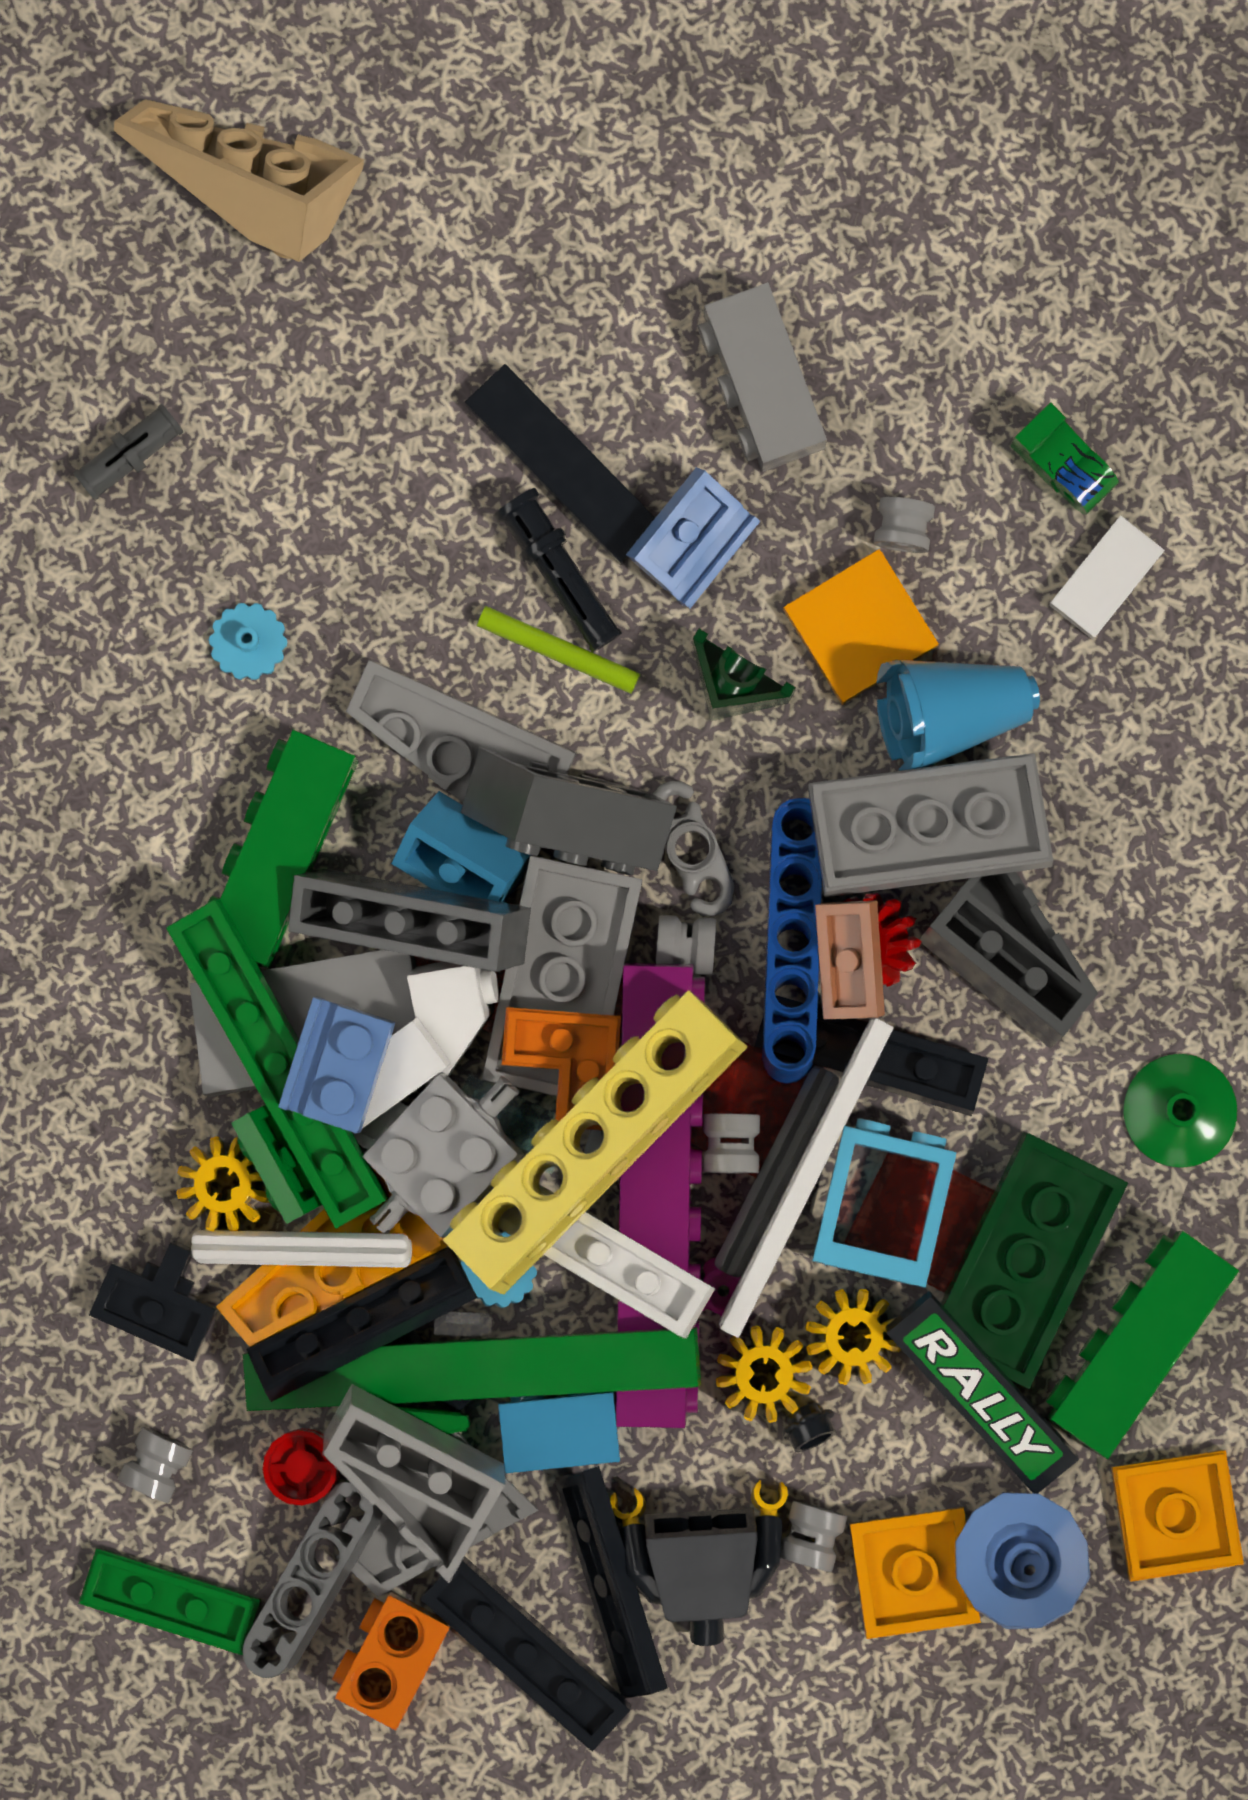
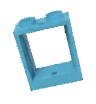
(921, 1147)

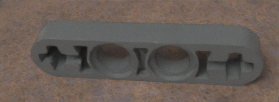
(318, 1582)

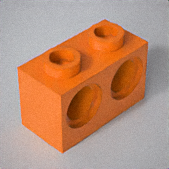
(403, 1664)

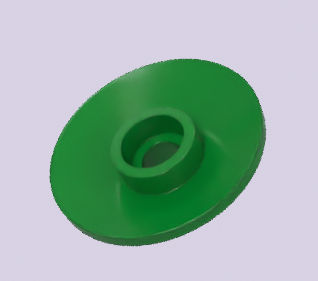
(1150, 1114)

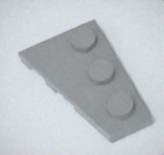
(392, 1560)

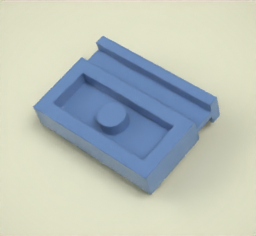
(693, 537)
(336, 1064)

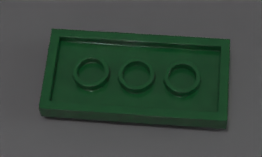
(1031, 1254)

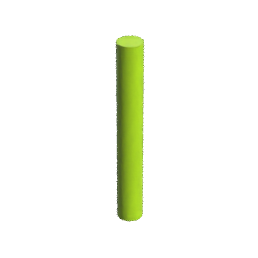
(558, 649)

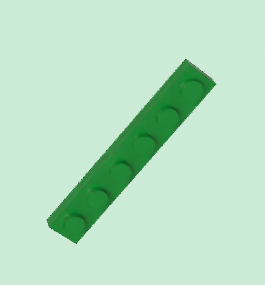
(267, 1049)

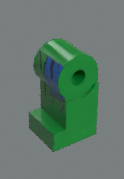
(1064, 460)

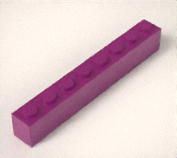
(658, 1184)

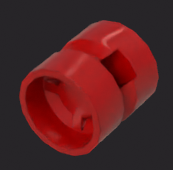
(298, 1469)

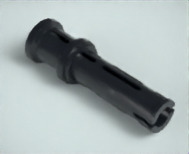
(544, 547)

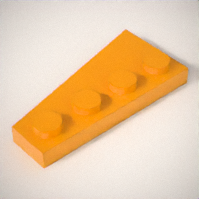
(288, 1294)

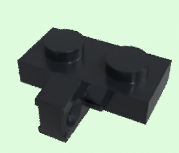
(156, 1303)

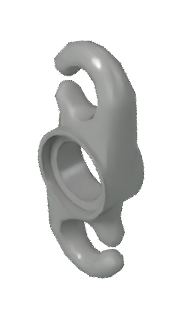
(712, 867)

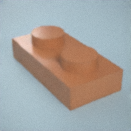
(850, 960)

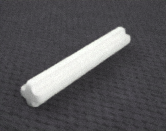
(301, 1248)

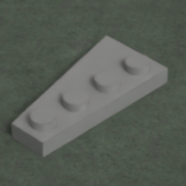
(443, 731)

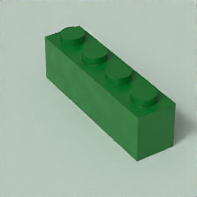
(283, 838)
(1141, 1343)

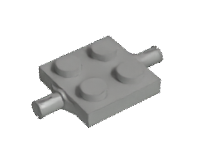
(442, 1153)

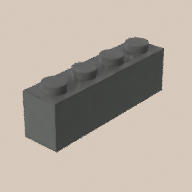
(409, 919)

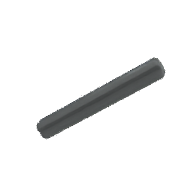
(776, 1171)

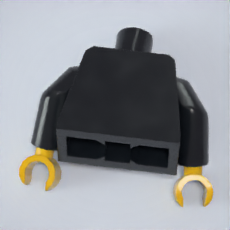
(703, 1561)

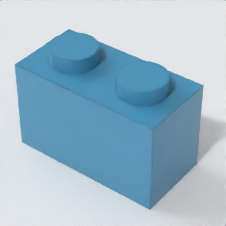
(459, 853)
(558, 1431)

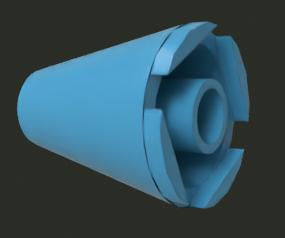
(950, 707)

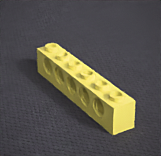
(627, 1135)

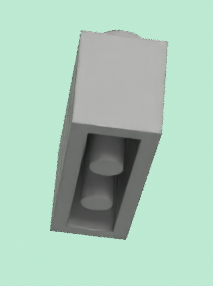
(762, 378)

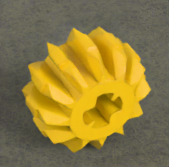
(209, 1173)
(853, 1355)
(744, 1373)

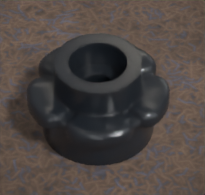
(809, 1427)

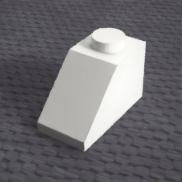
(452, 1004)

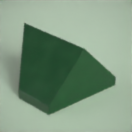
(733, 683)

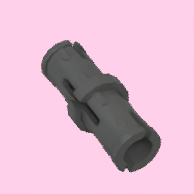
(128, 452)

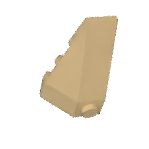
(261, 187)

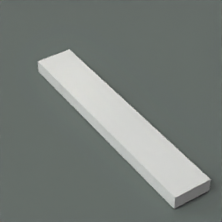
(805, 1177)

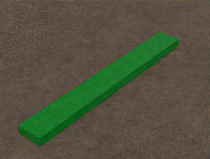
(500, 1369)

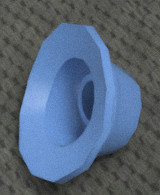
(1008, 1538)

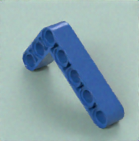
(785, 966)

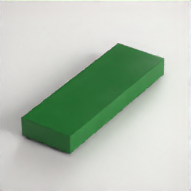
(169, 1601)

